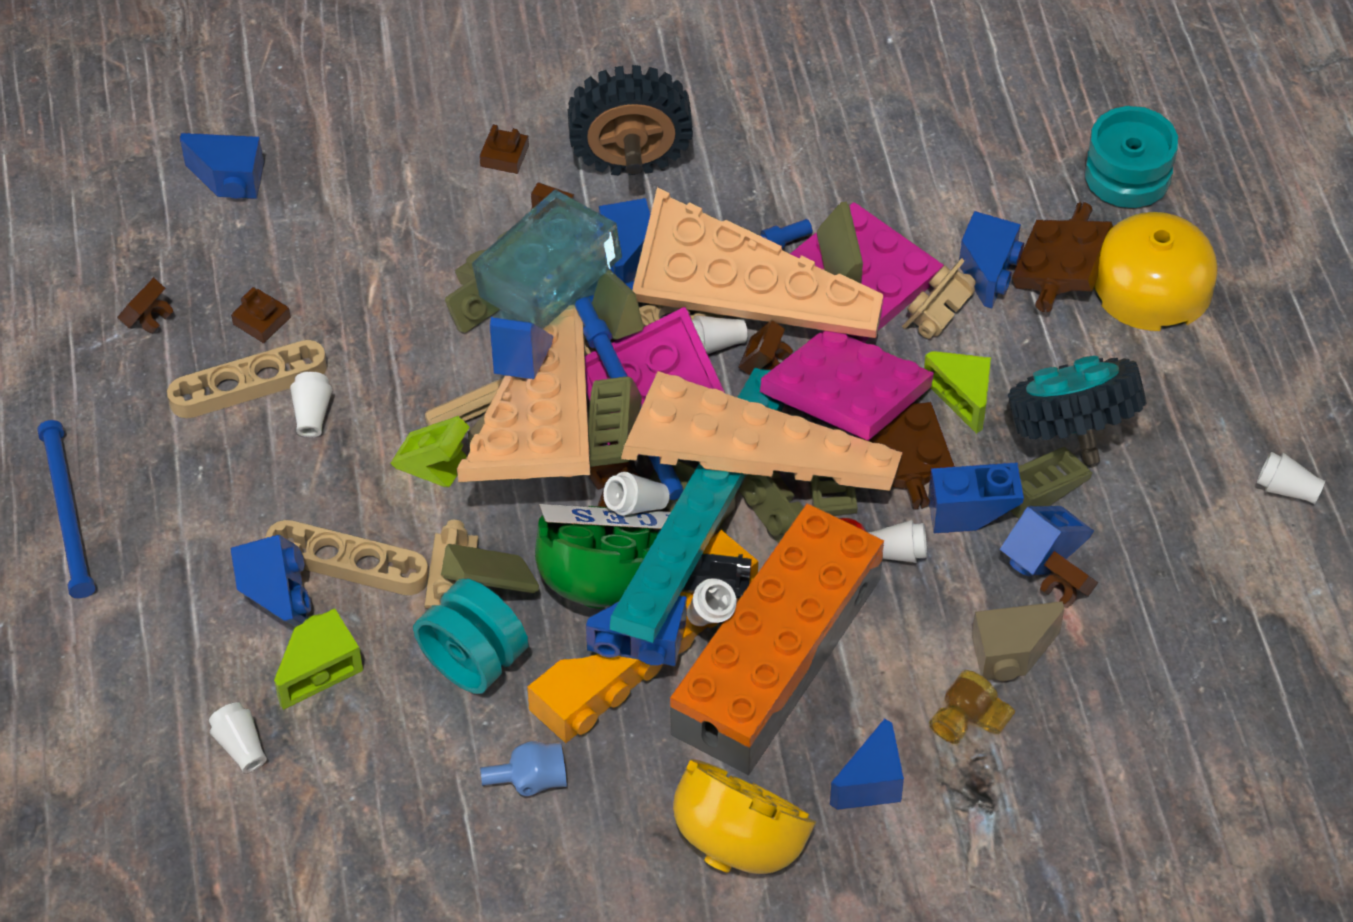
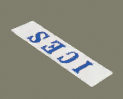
(602, 516)

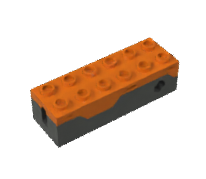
(776, 638)

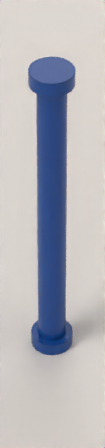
(80, 584)

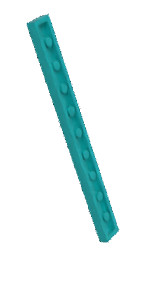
(681, 540)

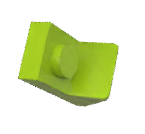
(433, 451)

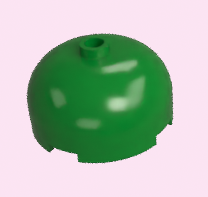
(590, 561)

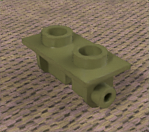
(770, 501)

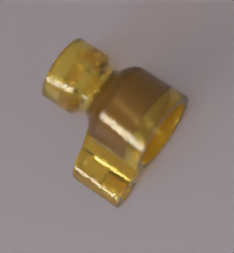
(970, 700)

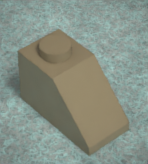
(1014, 638)

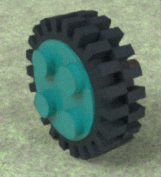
(1077, 400)

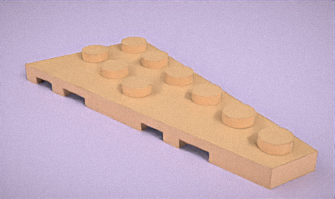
(736, 273)
(540, 422)
(748, 438)

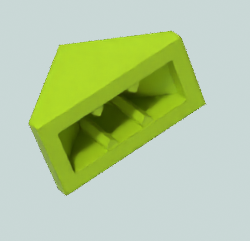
(961, 384)

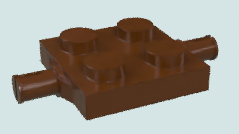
(1061, 256)
(922, 447)

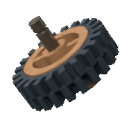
(629, 120)

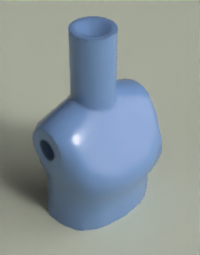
(531, 768)

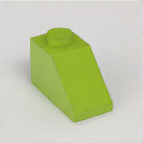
(316, 658)

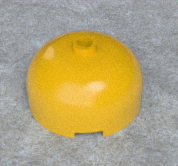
(1156, 271)
(738, 821)

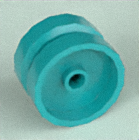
(1131, 156)
(470, 635)

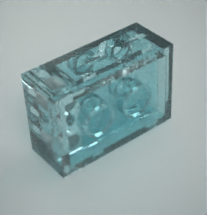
(547, 259)

